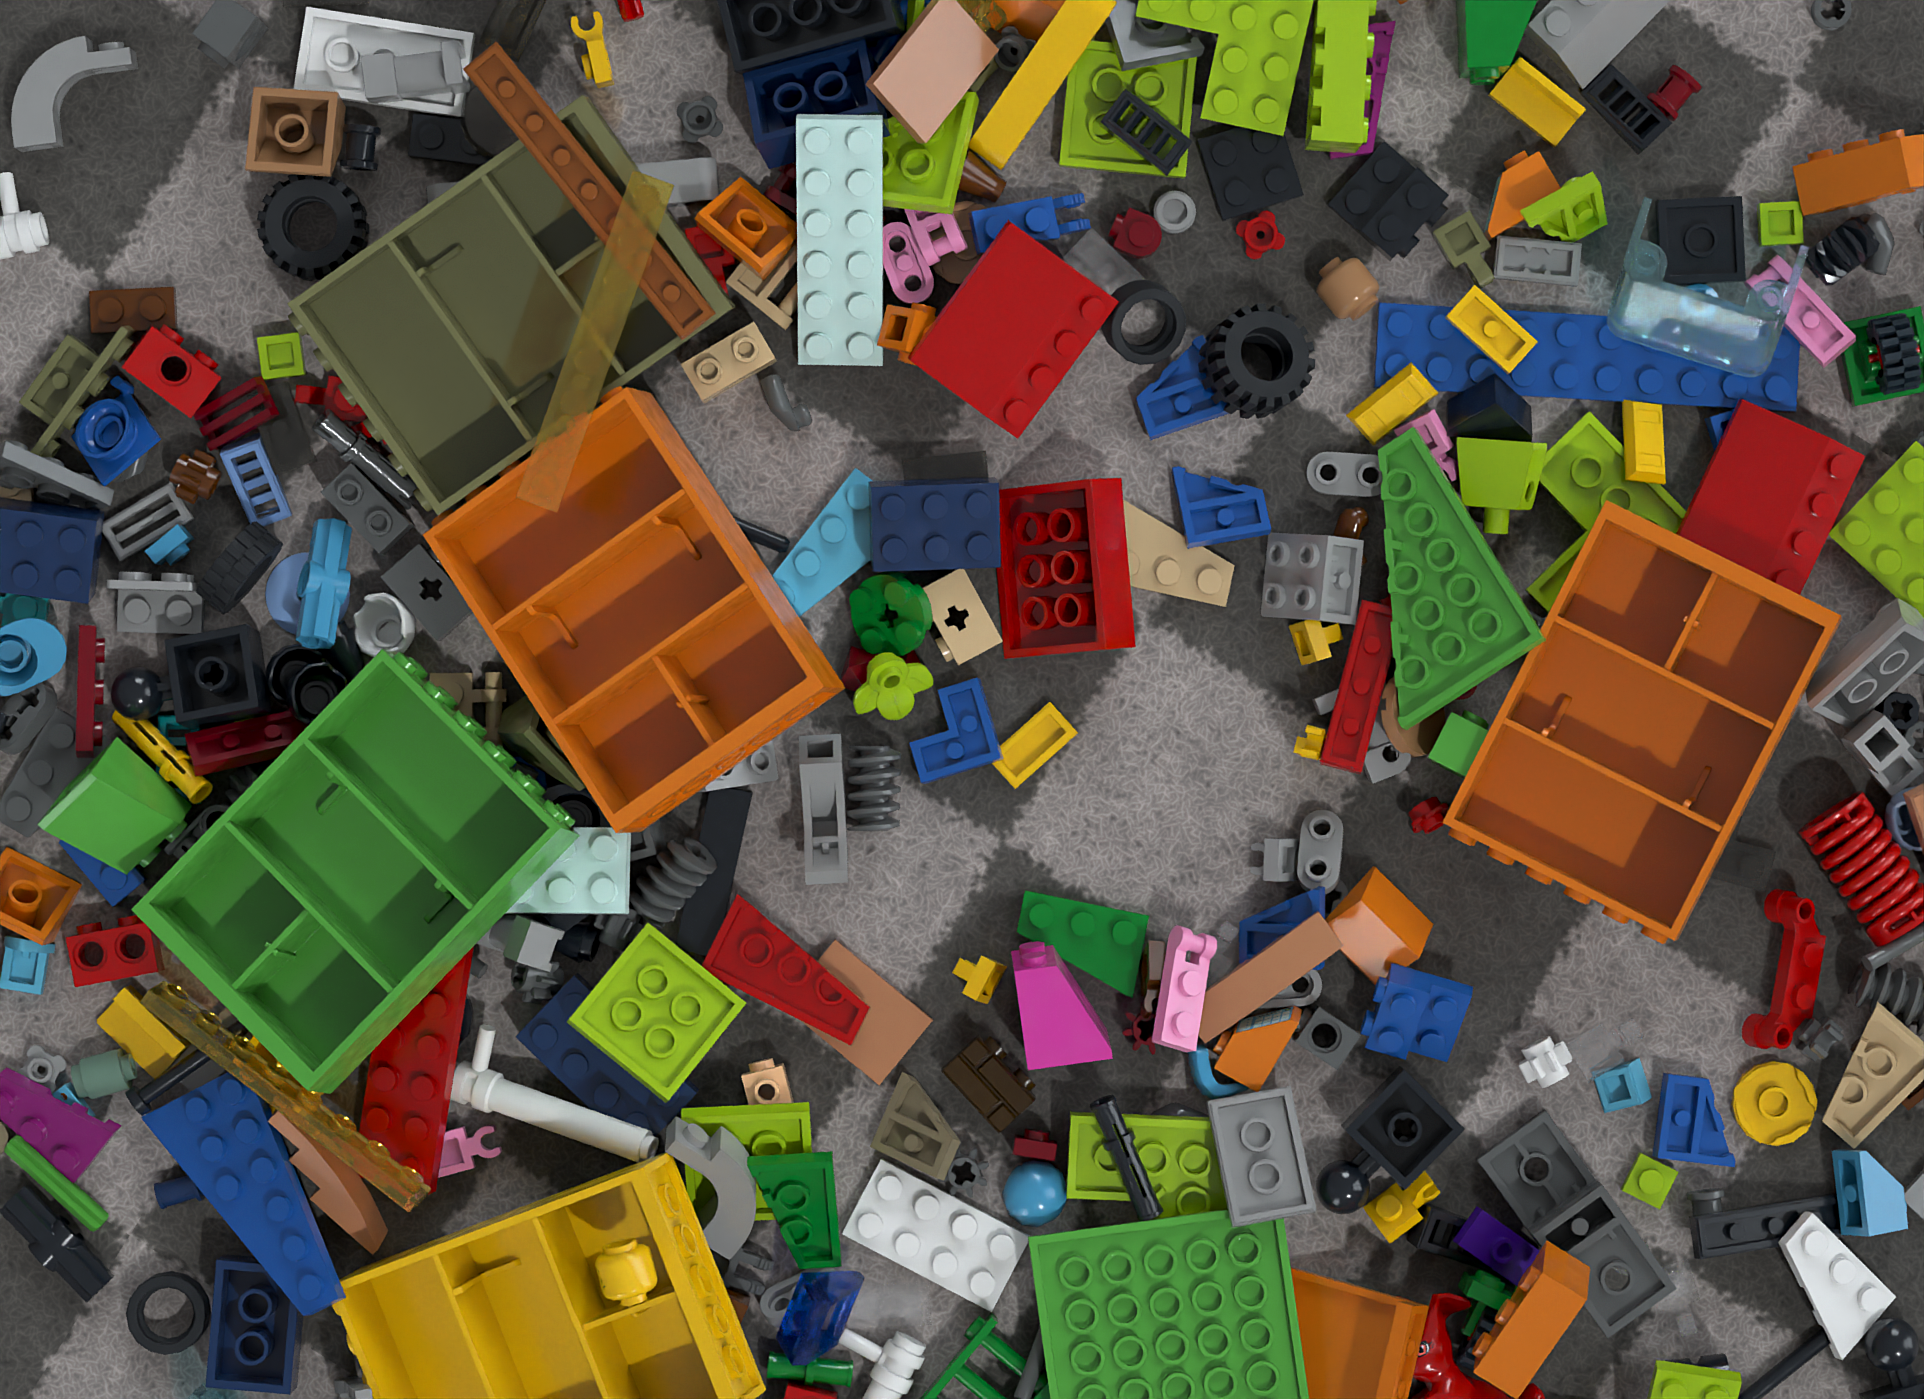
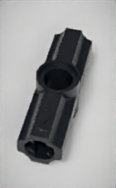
(56, 1243)

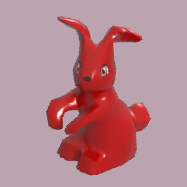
(1436, 1362)

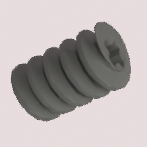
(874, 788)
(672, 882)
(1891, 991)

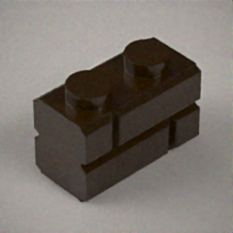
(989, 1082)

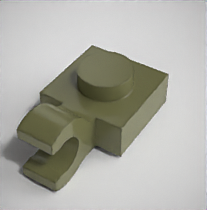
(1463, 244)

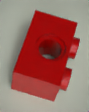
(183, 393)

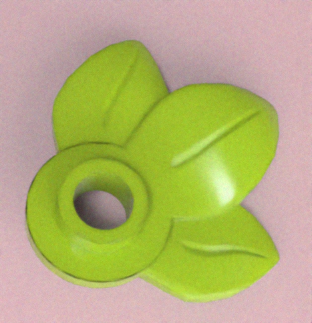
(891, 686)

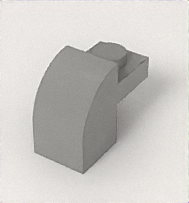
(1882, 752)

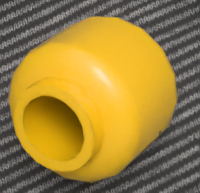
(626, 1271)

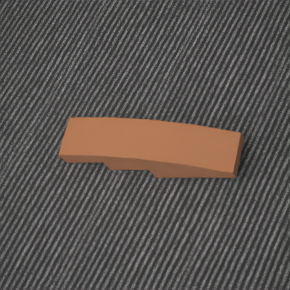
(1266, 974)
(339, 1187)

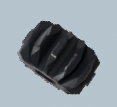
(1842, 251)

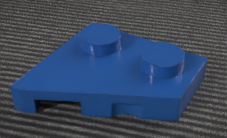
(1217, 510)

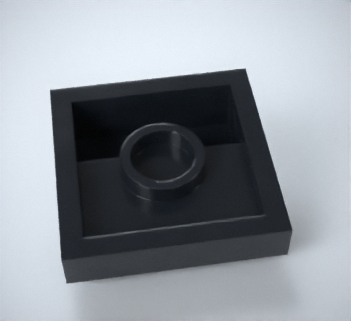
(1389, 202)

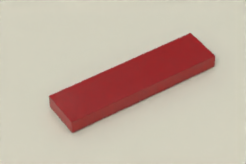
(1360, 689)

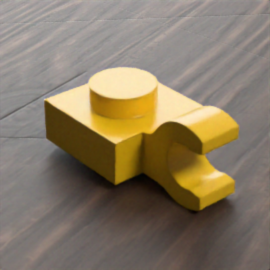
(596, 62)
(1312, 745)
(1397, 1210)

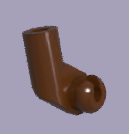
(1351, 524)

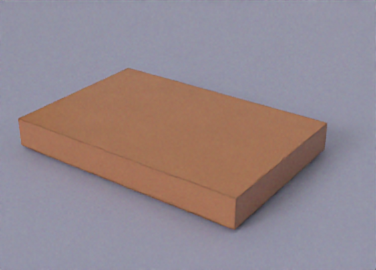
(932, 67)
(890, 1025)

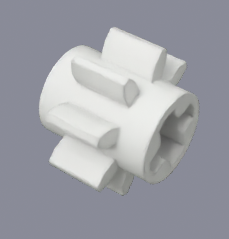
(1545, 1062)

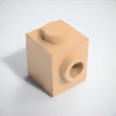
(766, 1083)

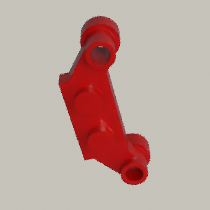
(1796, 972)

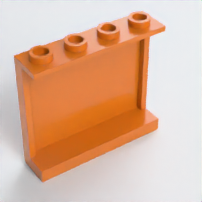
(1356, 1338)

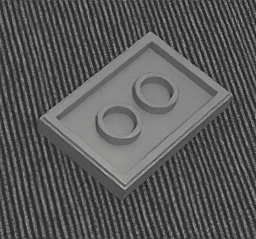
(1261, 1156)

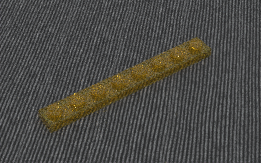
(595, 341)
(296, 1103)

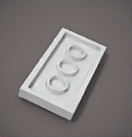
(336, 40)
(936, 1235)

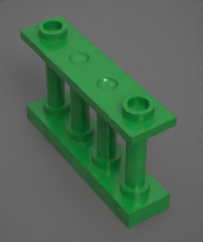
(980, 1333)

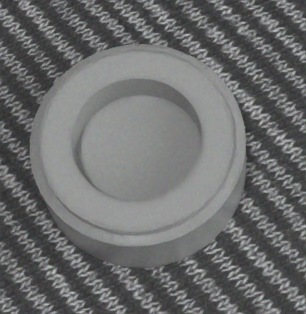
(1174, 212)

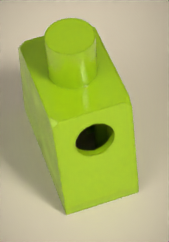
(1499, 477)

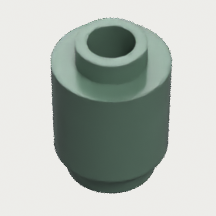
(103, 1074)

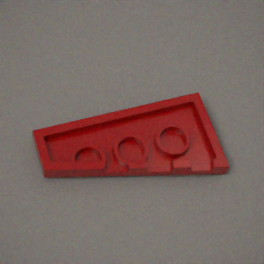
(776, 970)

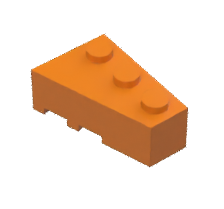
(1860, 173)
(1532, 1320)

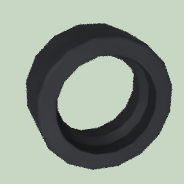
(1165, 342)
(148, 1338)

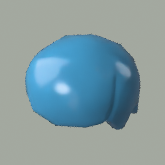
(1035, 1193)

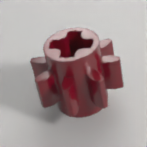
(1137, 1031)

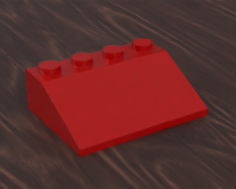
(1013, 329)
(1770, 495)
(1064, 569)

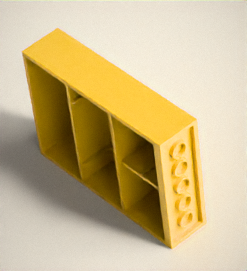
(523, 1312)

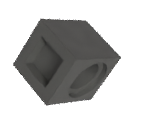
(1343, 1039)

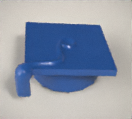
(114, 433)

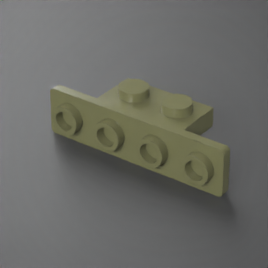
(68, 381)

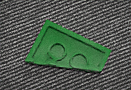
(1087, 935)
(804, 1202)

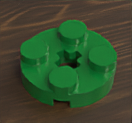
(869, 615)

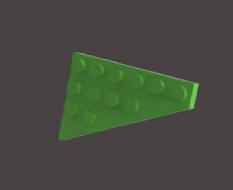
(1448, 593)

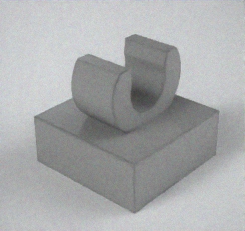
(1279, 859)

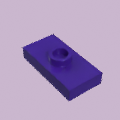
(1496, 1245)

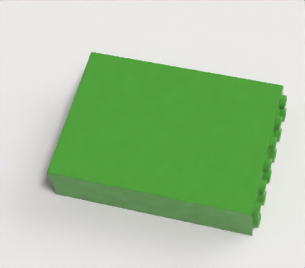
(356, 871)

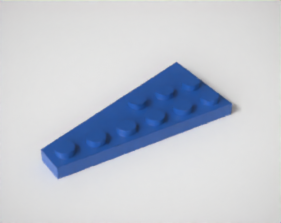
(246, 1174)

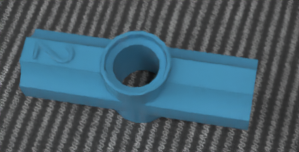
(323, 583)

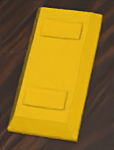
(1392, 404)
(1643, 442)
(1034, 744)

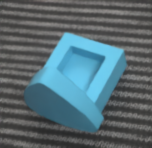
(25, 964)

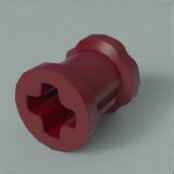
(1674, 92)

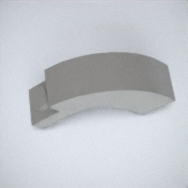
(47, 81)
(823, 809)
(723, 1160)

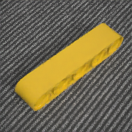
(1039, 79)

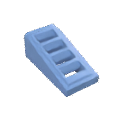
(235, 471)

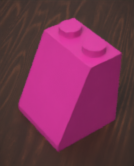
(1054, 1012)

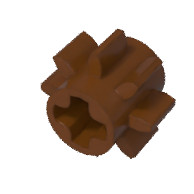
(195, 476)

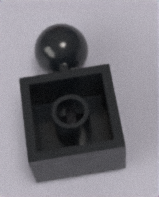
(192, 667)
(1345, 1184)
(1892, 1347)

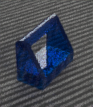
(802, 1324)

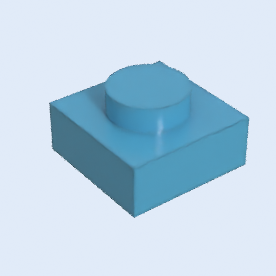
(171, 546)

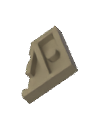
(916, 1130)

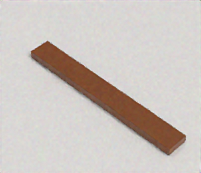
(582, 181)

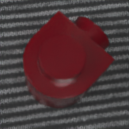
(1136, 234)

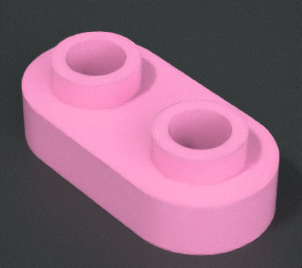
(906, 264)

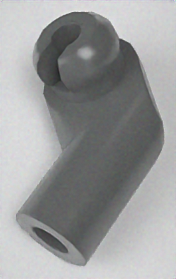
(780, 406)

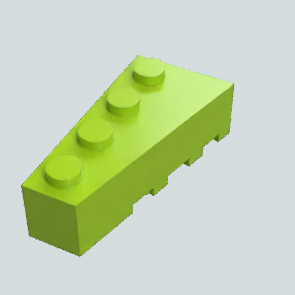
(1339, 75)

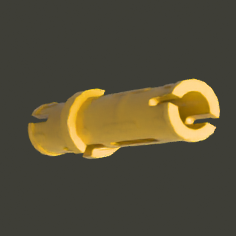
(193, 787)

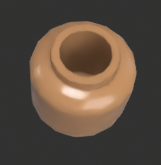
(1347, 288)

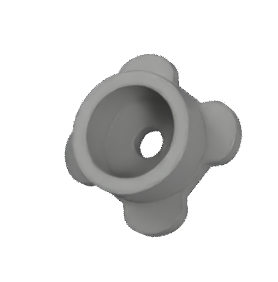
(52, 1064)

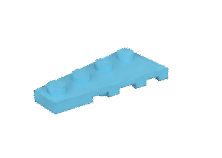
(830, 548)

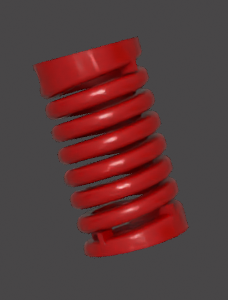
(1886, 858)

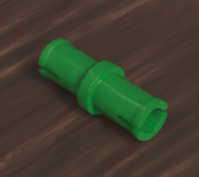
(818, 1371)

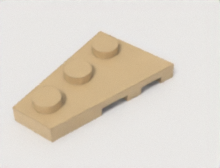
(1165, 565)
(1877, 1078)

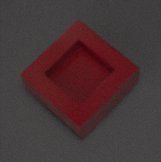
(1035, 1144)

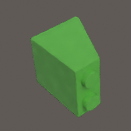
(117, 810)

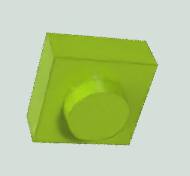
(1780, 224)
(281, 356)
(1649, 1180)

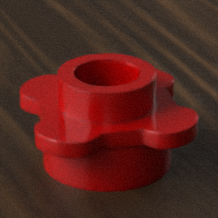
(1263, 223)
(1428, 815)

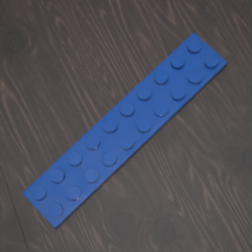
(1575, 361)

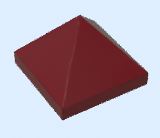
(855, 668)

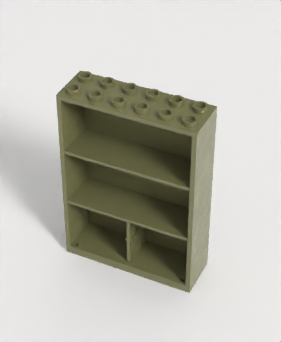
(470, 310)

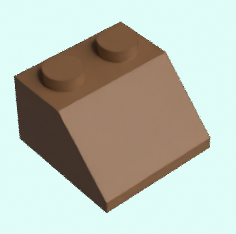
(295, 131)

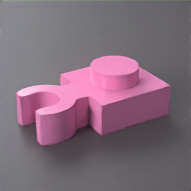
(1435, 437)
(459, 1149)

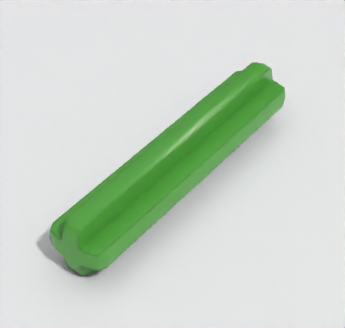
(55, 1183)

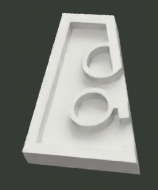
(1839, 1286)

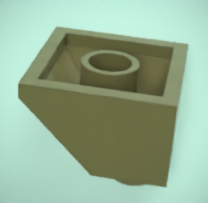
(527, 734)

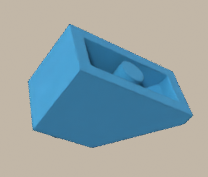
(1867, 1195)

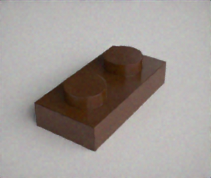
(134, 308)

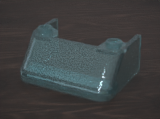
(1696, 323)

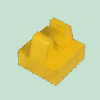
(1313, 640)
(980, 978)

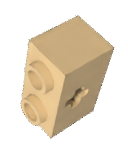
(728, 362)
(980, 631)

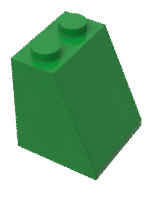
(1489, 36)

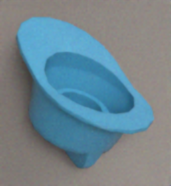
(29, 654)

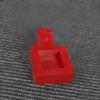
(711, 252)
(331, 399)

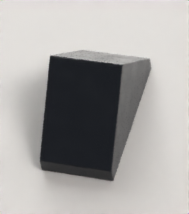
(1489, 412)

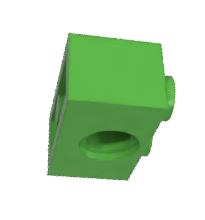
(1459, 742)

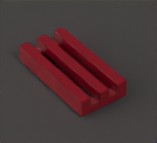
(211, 426)

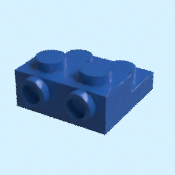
(1415, 1014)

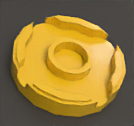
(1759, 1095)

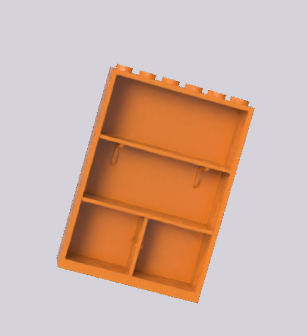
(635, 615)
(1641, 722)

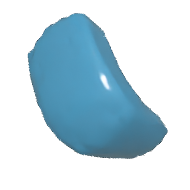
(1204, 1078)

